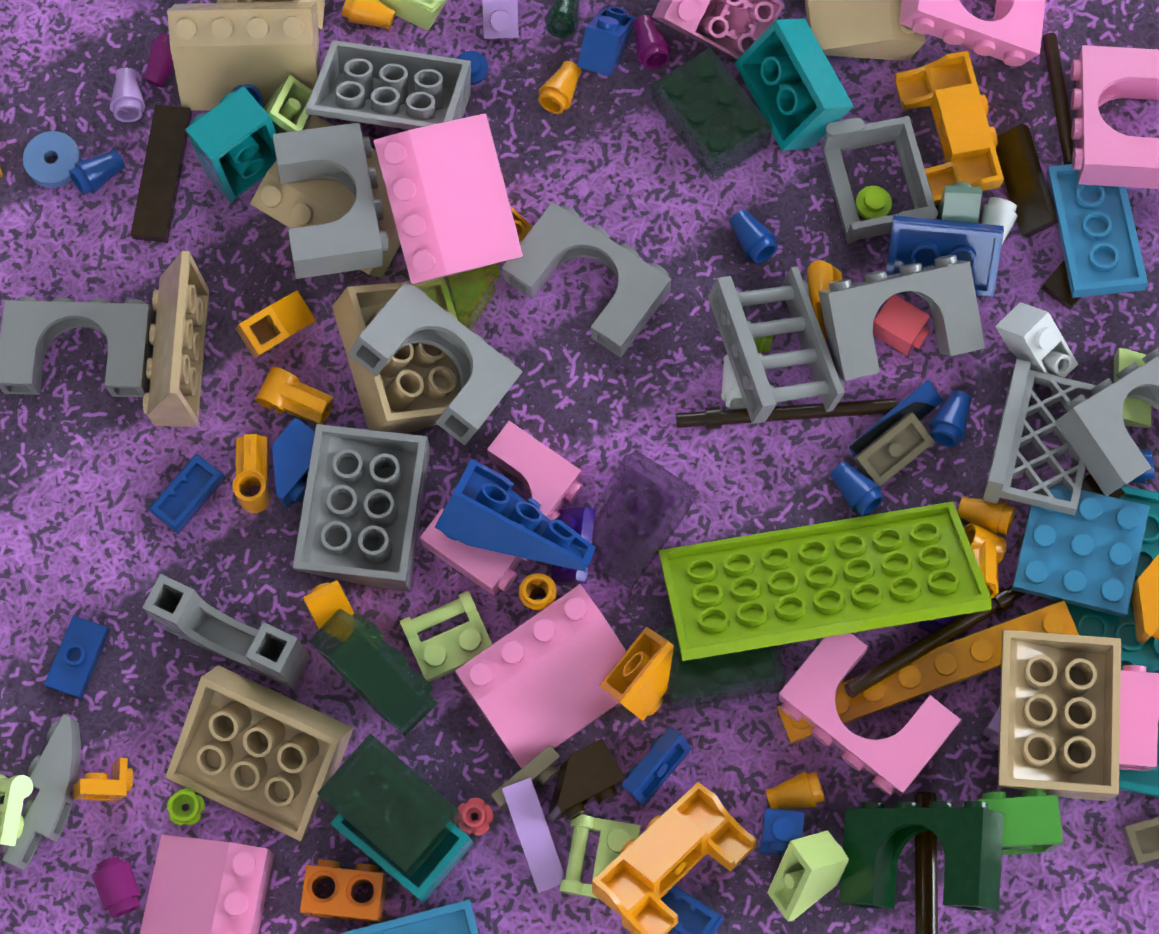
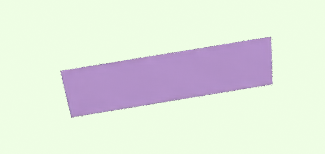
(534, 834)

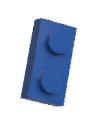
(655, 768)

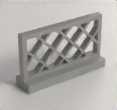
(1009, 441)

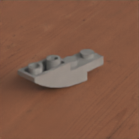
(54, 778)

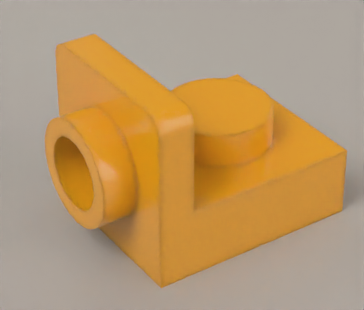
(100, 788)

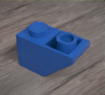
(605, 40)
(292, 462)

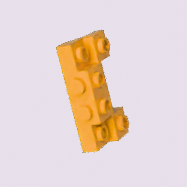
(959, 119)
(665, 854)

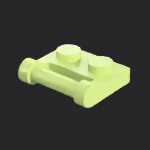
(451, 648)
(11, 820)
(611, 841)

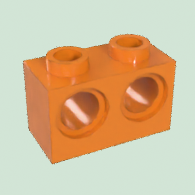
(342, 902)

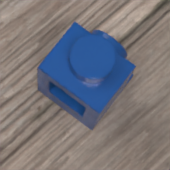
(779, 829)

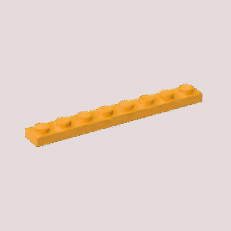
(938, 669)

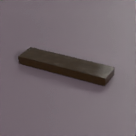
(161, 174)

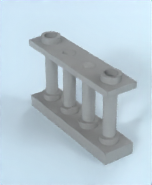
(750, 364)

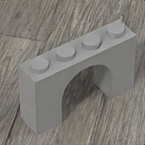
(341, 156)
(562, 237)
(852, 308)
(417, 319)
(34, 324)
(1098, 428)
(263, 651)

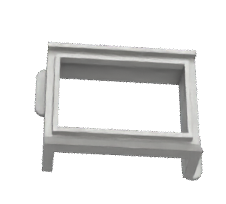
(856, 134)

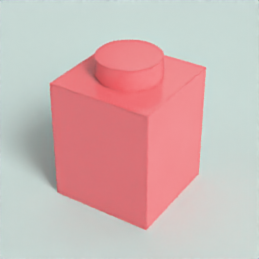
(901, 325)

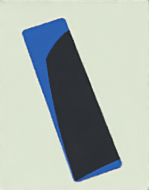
(919, 402)

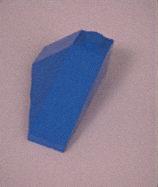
(495, 518)

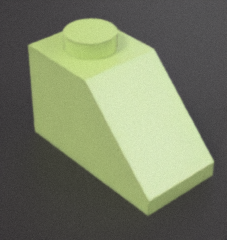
(289, 105)
(807, 873)

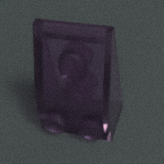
(637, 517)

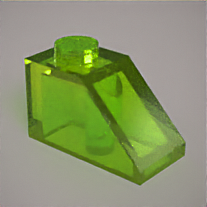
(473, 292)

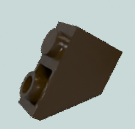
(585, 778)

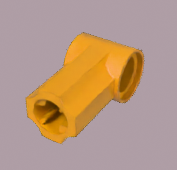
(289, 395)
(251, 471)
(989, 552)

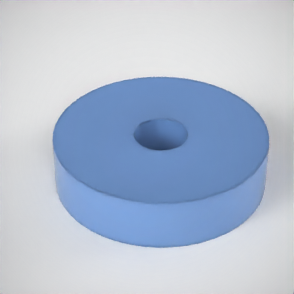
(45, 146)

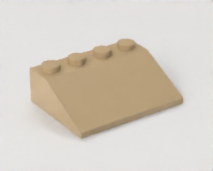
(862, 29)
(241, 45)
(322, 201)
(178, 345)
(419, 377)
(1060, 714)
(257, 751)

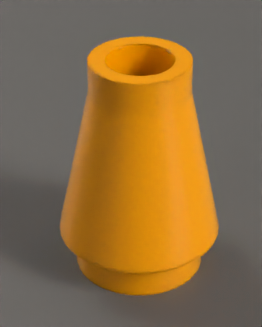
(368, 13)
(560, 88)
(988, 515)
(537, 584)
(797, 792)

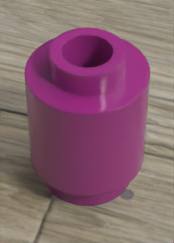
(117, 886)

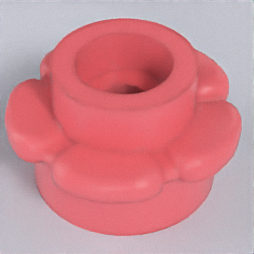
(484, 813)

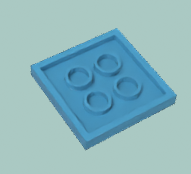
(1084, 556)

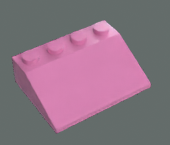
(448, 198)
(545, 676)
(207, 887)

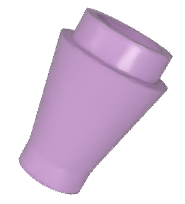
(127, 97)

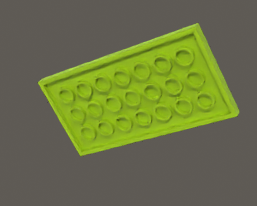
(822, 580)

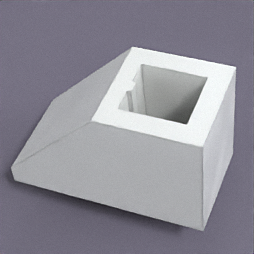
(1036, 339)

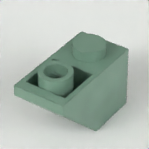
(960, 203)

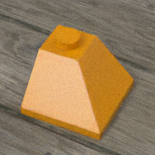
(641, 674)

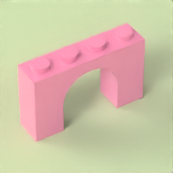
(1010, 37)
(1101, 152)
(550, 483)
(1138, 718)
(891, 760)

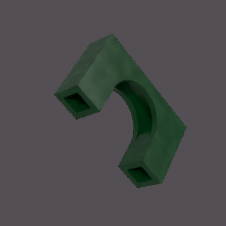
(969, 841)

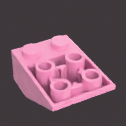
(720, 24)

